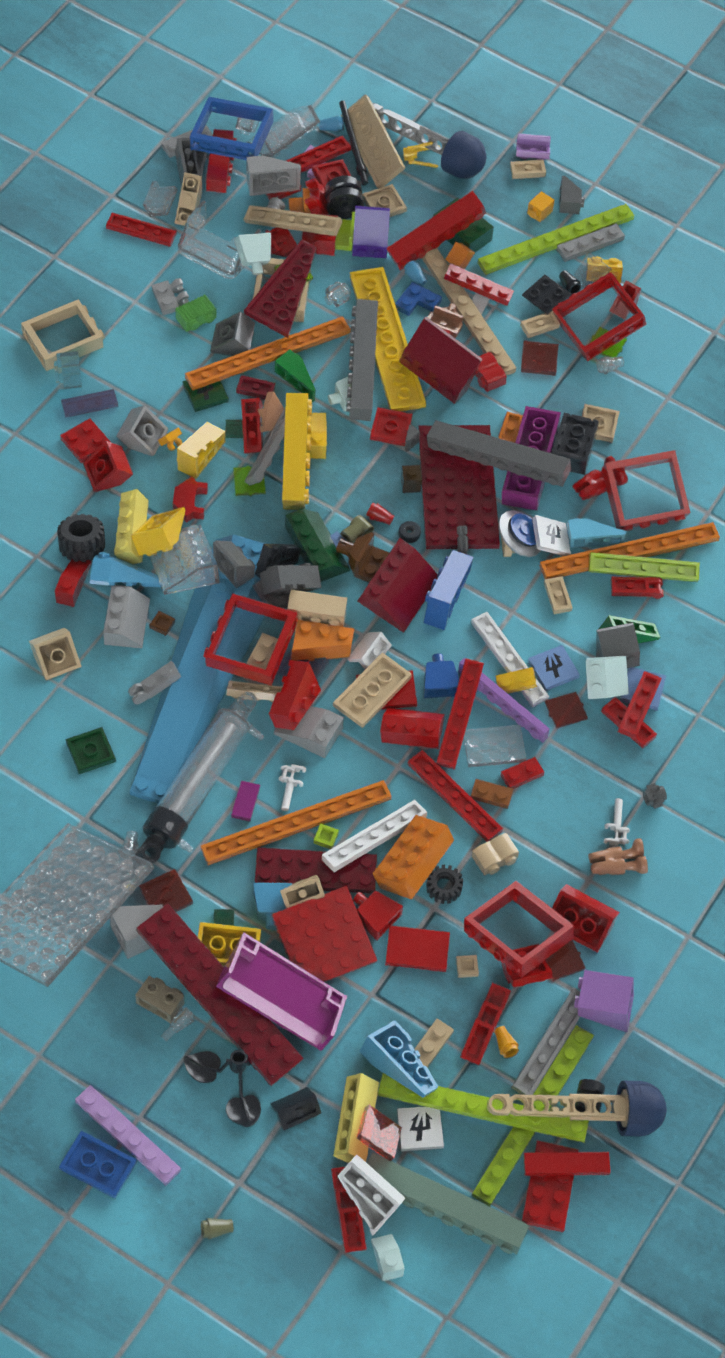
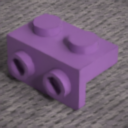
(533, 146)

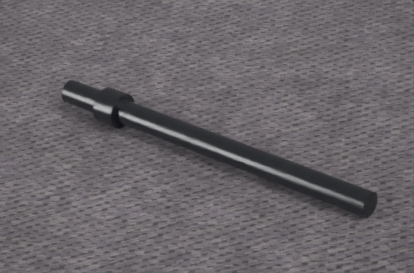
(360, 168)

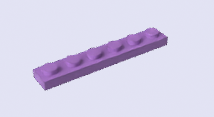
(510, 706)

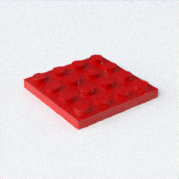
(325, 935)

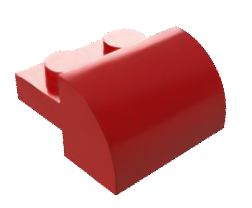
(538, 974)

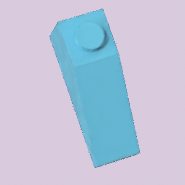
(592, 533)

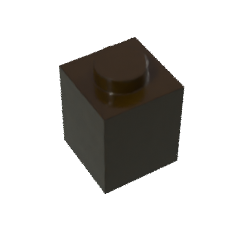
(411, 479)

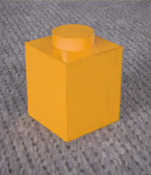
(540, 206)

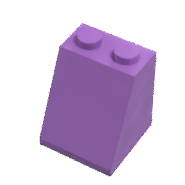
(606, 999)

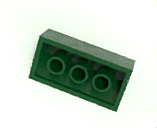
(318, 548)

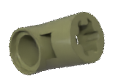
(358, 527)

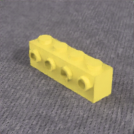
(131, 517)
(358, 1094)

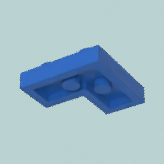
(415, 296)

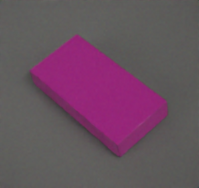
(245, 801)

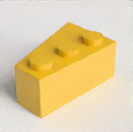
(200, 449)

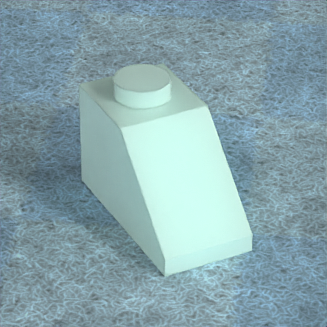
(388, 1257)

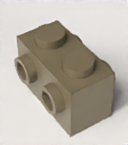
(160, 998)

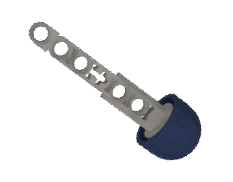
(461, 154)

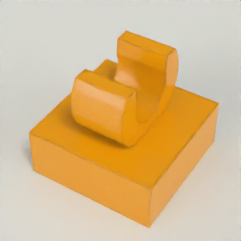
(171, 437)

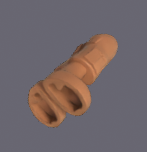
(612, 860)

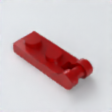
(637, 586)

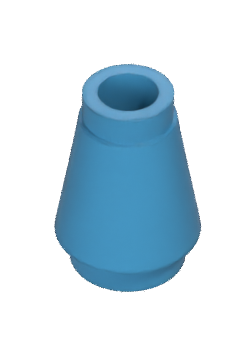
(333, 124)
(415, 273)

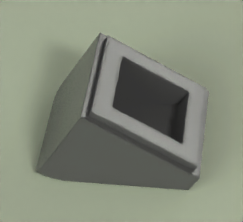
(412, 437)

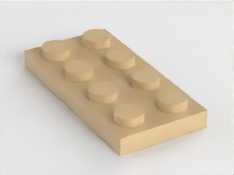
(372, 690)

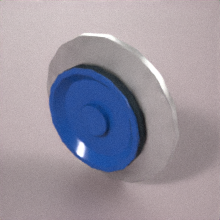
(518, 533)

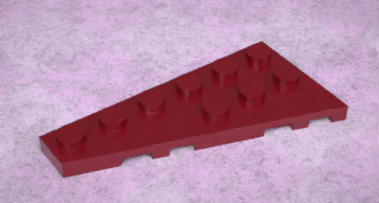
(281, 295)

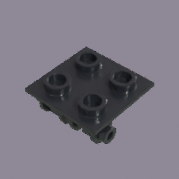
(546, 294)

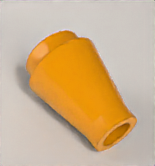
(506, 1043)

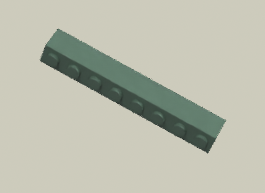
(452, 1206)

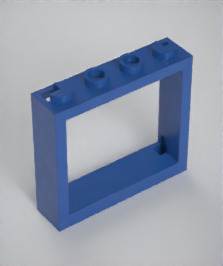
(229, 147)

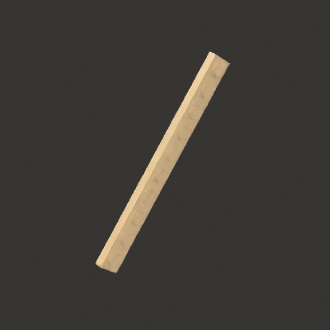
(471, 316)

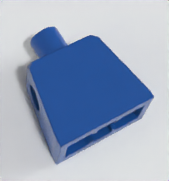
(440, 678)

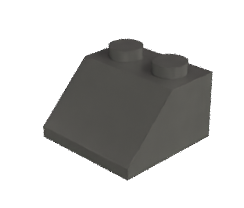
(233, 335)
(233, 562)
(619, 641)

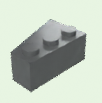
(188, 160)
(290, 577)

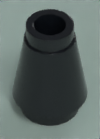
(569, 282)

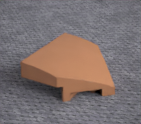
(447, 319)
(270, 412)

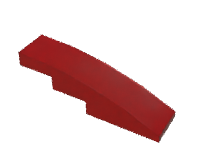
(485, 1024)
(349, 1216)

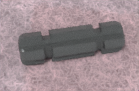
(462, 540)

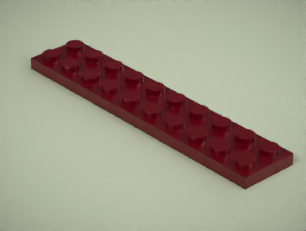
(199, 973)

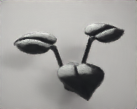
(204, 1068)

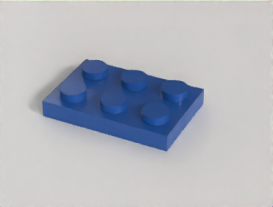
(98, 1164)

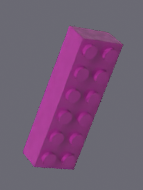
(536, 431)

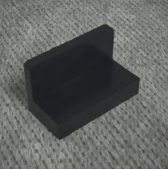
(296, 1108)

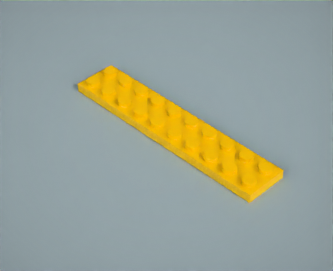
(399, 383)

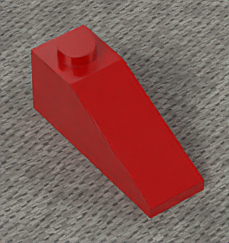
(251, 425)
(71, 582)

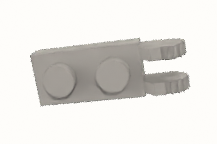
(154, 683)

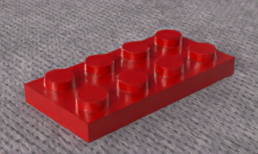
(548, 1195)

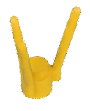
(410, 154)

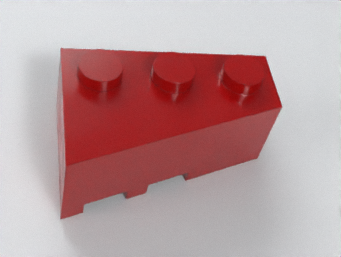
(296, 695)

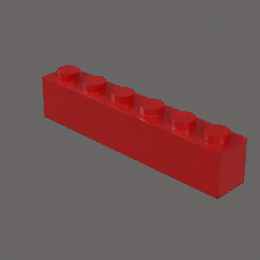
(437, 230)

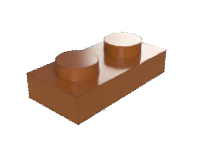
(492, 793)

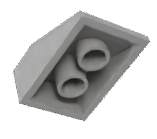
(271, 175)
(315, 731)

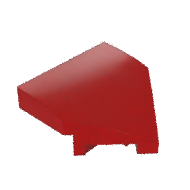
(281, 242)

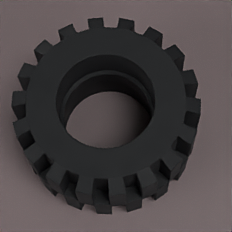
(81, 537)

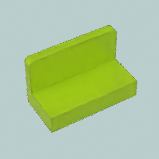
(345, 235)

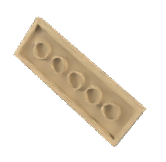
(374, 143)

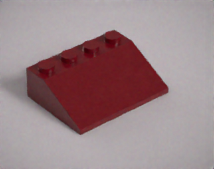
(440, 360)
(399, 586)

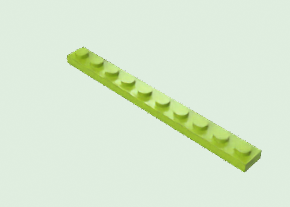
(550, 240)
(476, 1107)
(519, 1138)

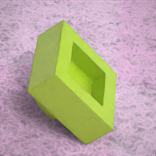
(326, 836)

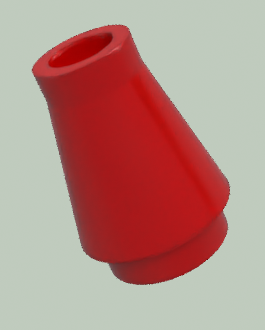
(380, 514)

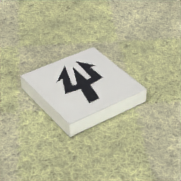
(551, 536)
(420, 1128)

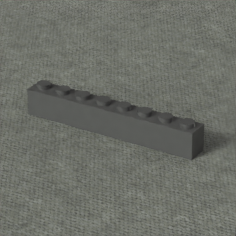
(363, 360)
(499, 453)

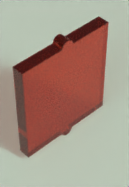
(566, 710)
(565, 961)

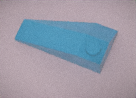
(111, 570)
(394, 1055)

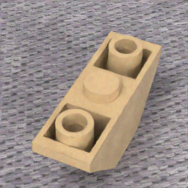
(189, 197)

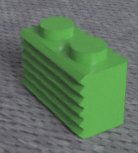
(195, 313)

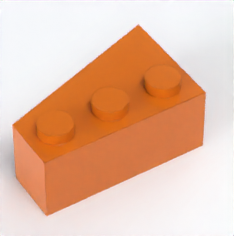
(320, 641)

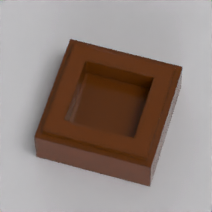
(162, 623)

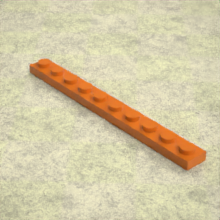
(267, 353)
(641, 547)
(295, 822)

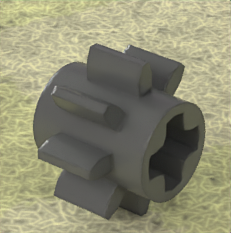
(654, 795)

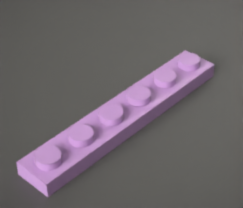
(128, 1135)

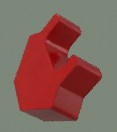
(317, 200)
(185, 497)

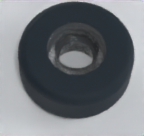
(409, 537)

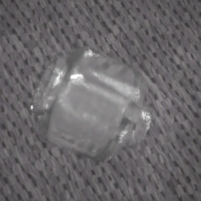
(337, 294)

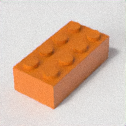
(413, 857)

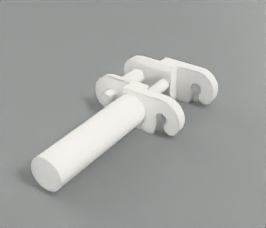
(291, 783)
(616, 827)

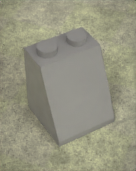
(124, 926)

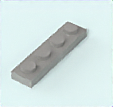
(590, 242)

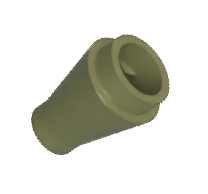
(214, 1227)

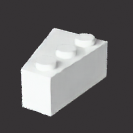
(370, 1192)

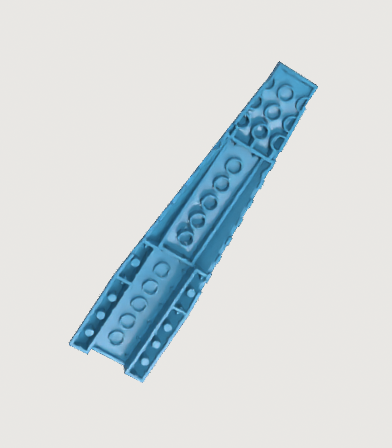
(194, 698)

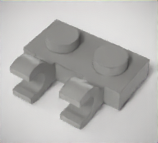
(165, 296)

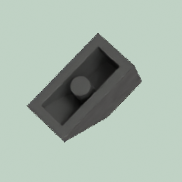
(570, 197)

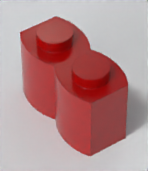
(490, 373)

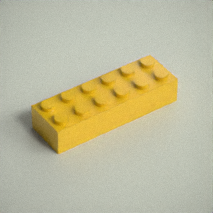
(296, 445)

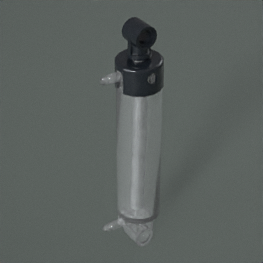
(196, 778)

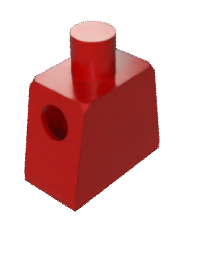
(377, 912)

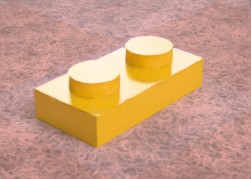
(517, 680)

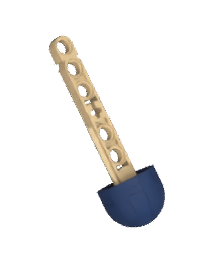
(636, 1107)

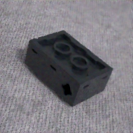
(576, 441)

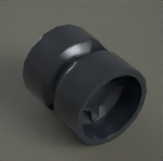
(589, 1086)

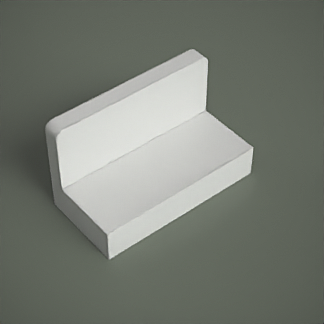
(370, 648)

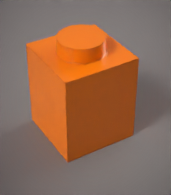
(460, 255)

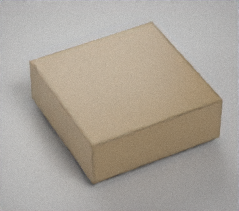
(467, 966)

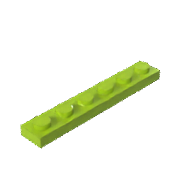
(644, 567)

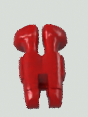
(594, 483)

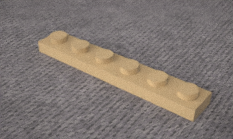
(293, 220)

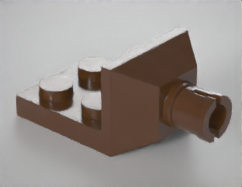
(363, 556)

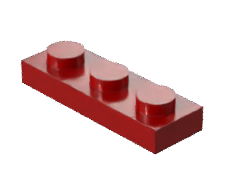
(615, 712)

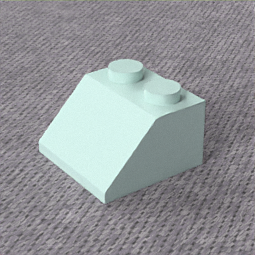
(606, 677)

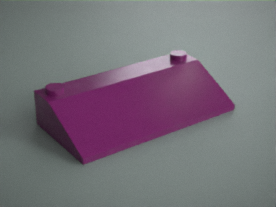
(282, 992)

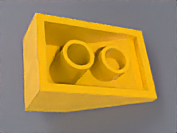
(318, 436)
(159, 532)

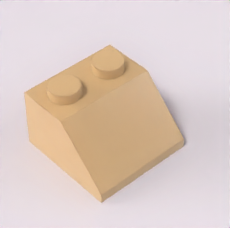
(55, 653)

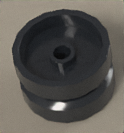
(343, 195)

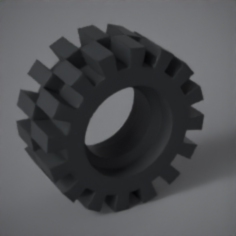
(444, 873)

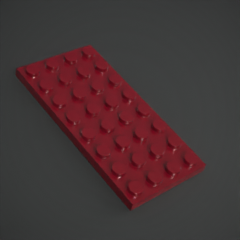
(457, 495)

